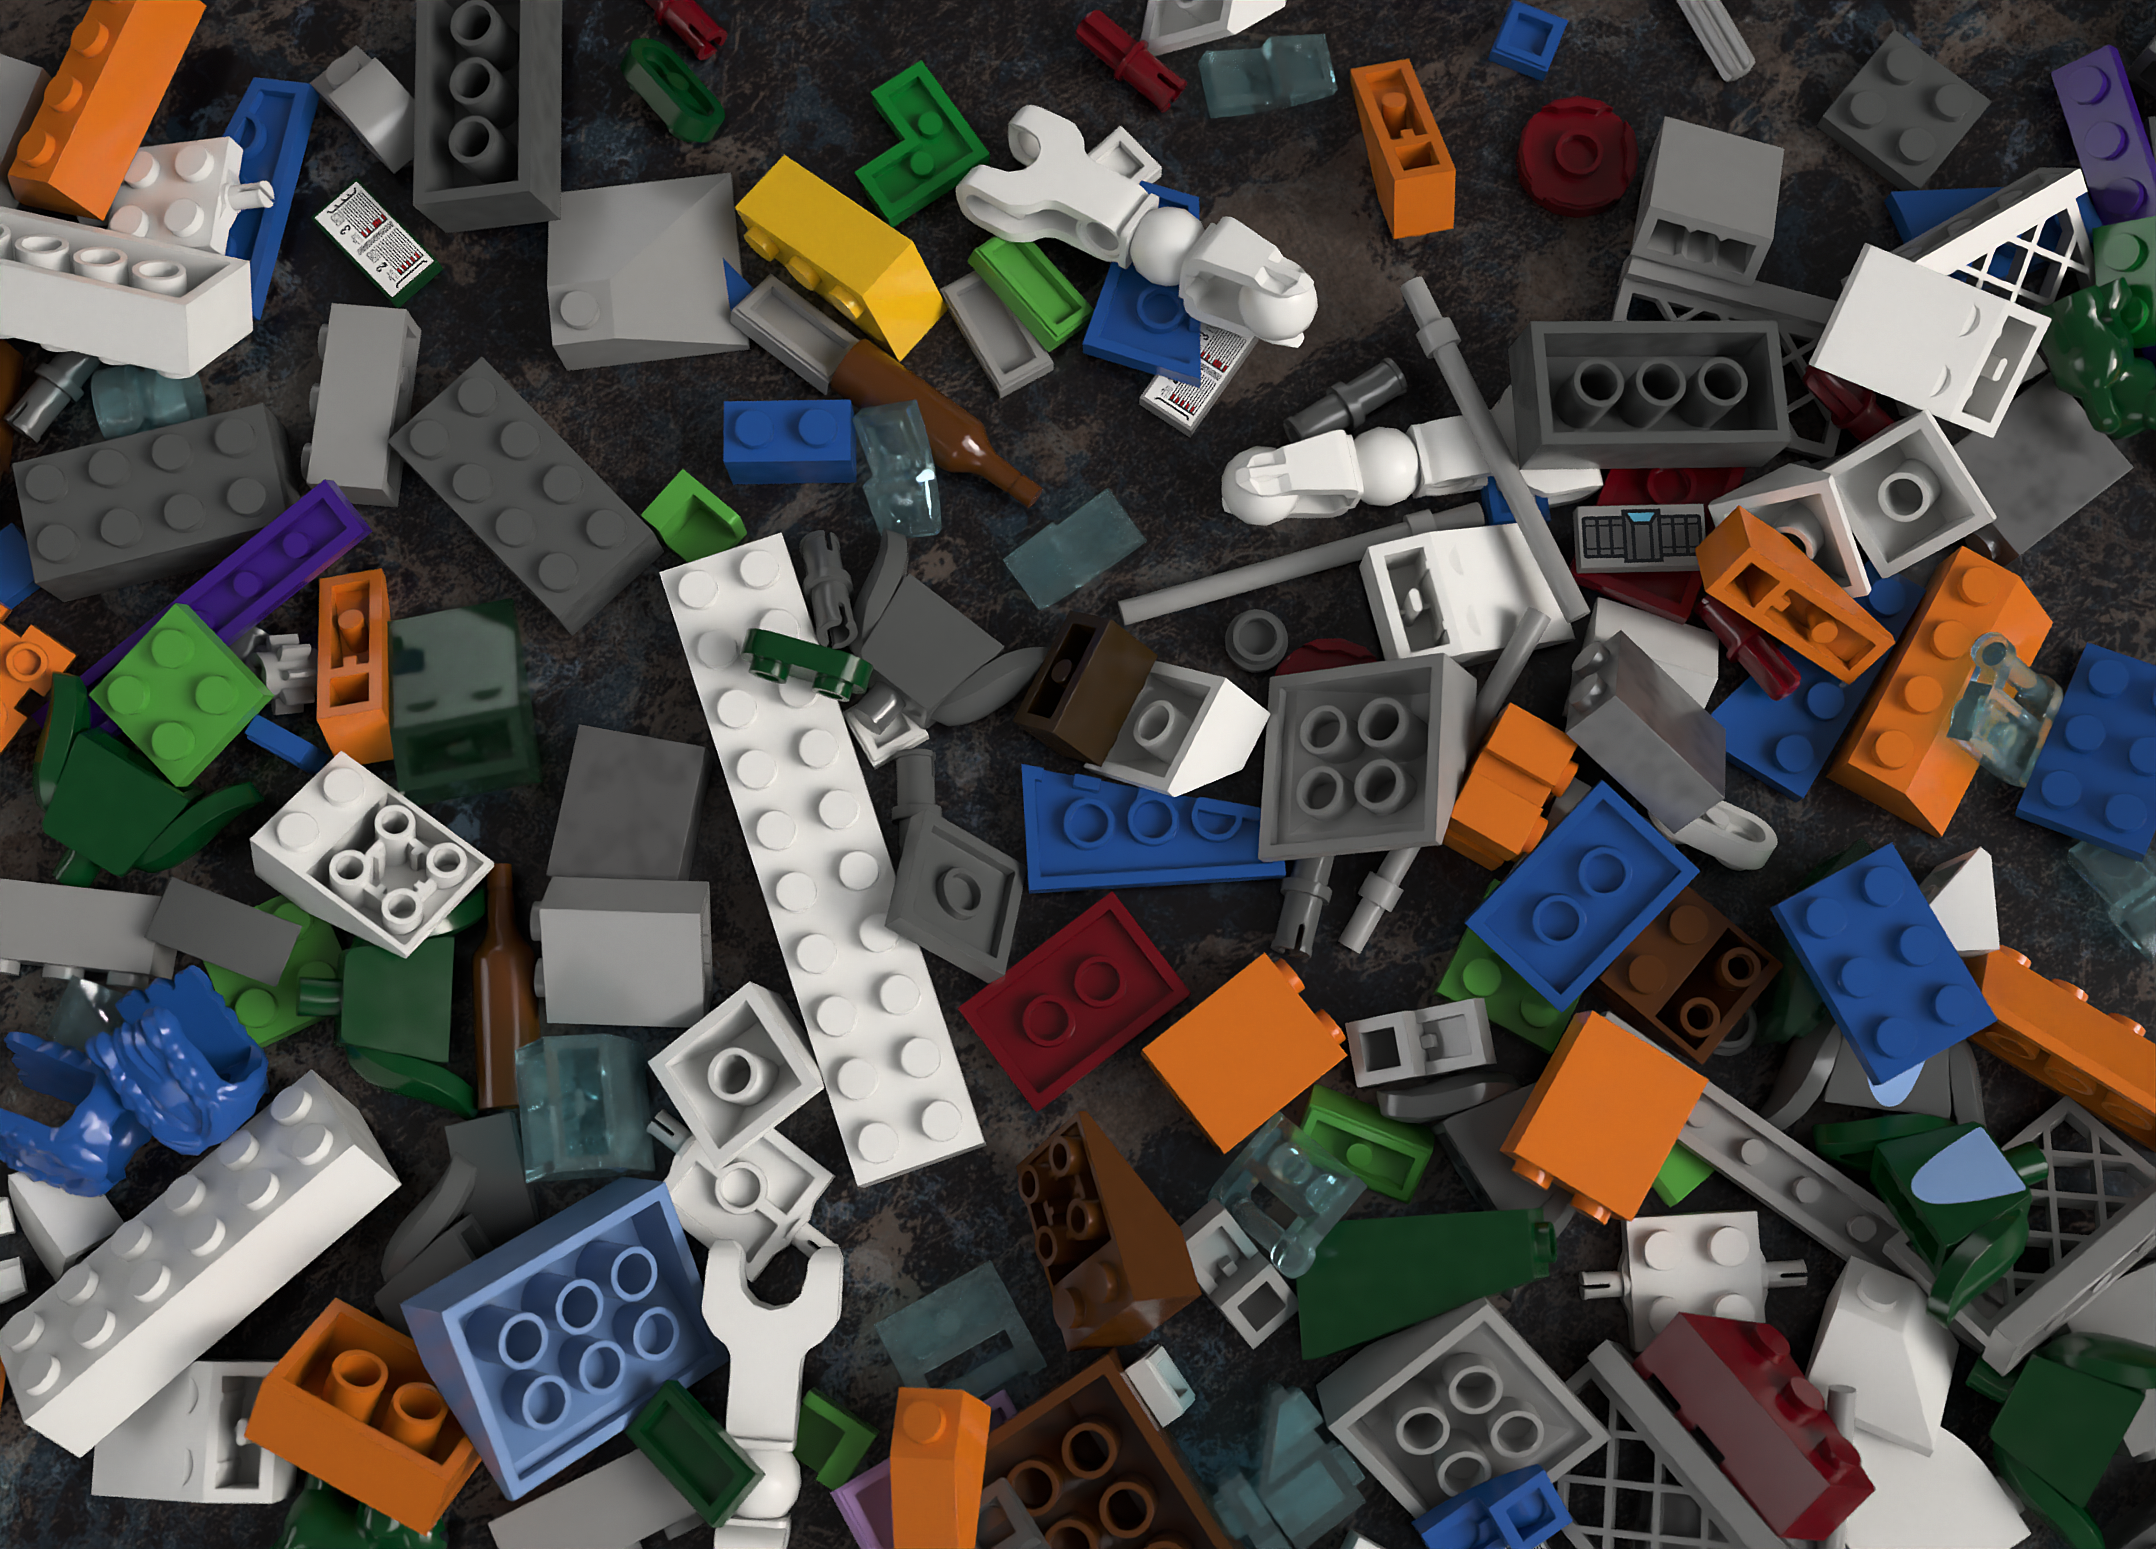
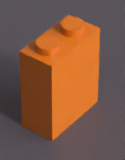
(1245, 1052)
(1602, 1118)

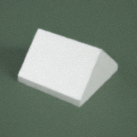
(1908, 493)
(1809, 513)
(1680, 650)
(1965, 903)

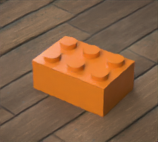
(365, 1418)

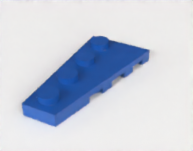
(1792, 737)

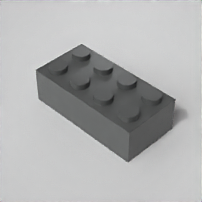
(488, 112)
(1648, 394)
(527, 495)
(153, 501)

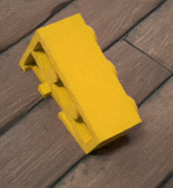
(843, 255)

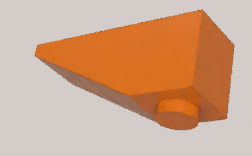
(1404, 149)
(1789, 596)
(354, 665)
(937, 1467)

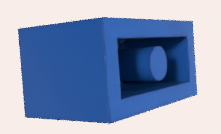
(789, 441)

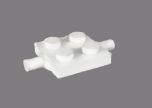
(184, 194)
(754, 1199)
(1690, 1265)

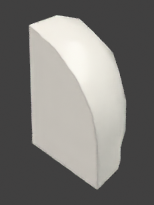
(60, 1223)

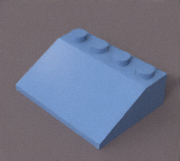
(566, 1331)

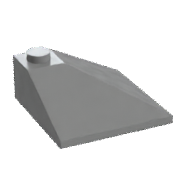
(643, 272)
(1365, 757)
(1455, 1408)

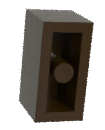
(1085, 688)

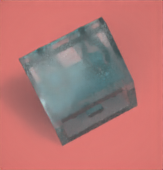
(583, 1107)
(1293, 1471)

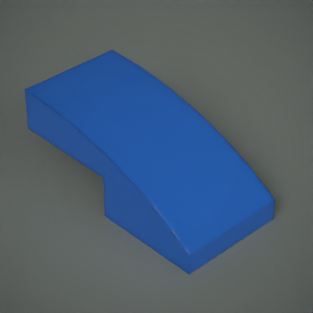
(1500, 1513)

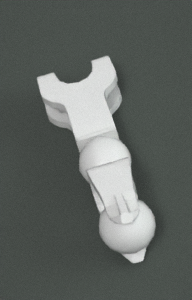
(1223, 272)
(1382, 468)
(766, 1380)

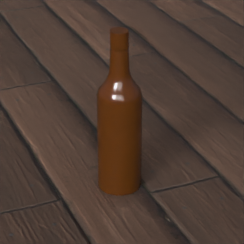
(954, 435)
(502, 996)

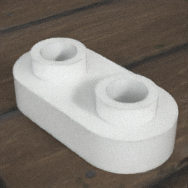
(1728, 834)

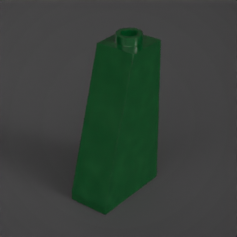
(1409, 1269)

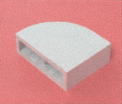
(1932, 1500)

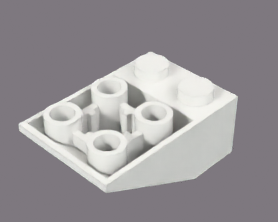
(1929, 340)
(1457, 593)
(366, 858)
(192, 1442)

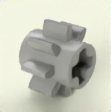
(286, 671)

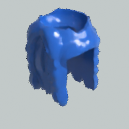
(182, 1062)
(88, 1150)

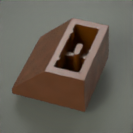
(1686, 977)

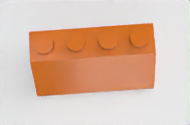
(101, 104)
(1899, 739)
(2068, 1043)

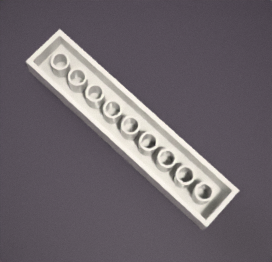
(823, 871)

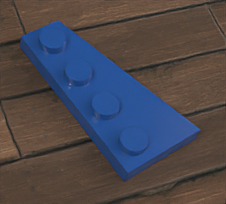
(274, 133)
(1126, 836)

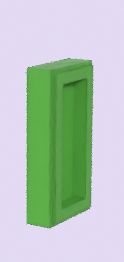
(1032, 289)

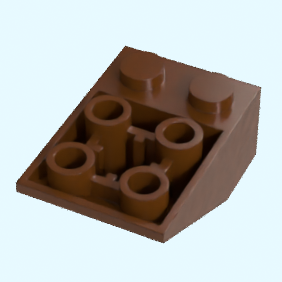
(1103, 1240)

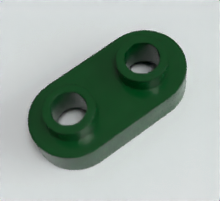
(672, 90)
(830, 670)

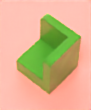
(693, 520)
(831, 1438)

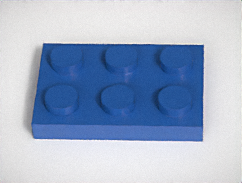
(2100, 757)
(1581, 896)
(1883, 964)

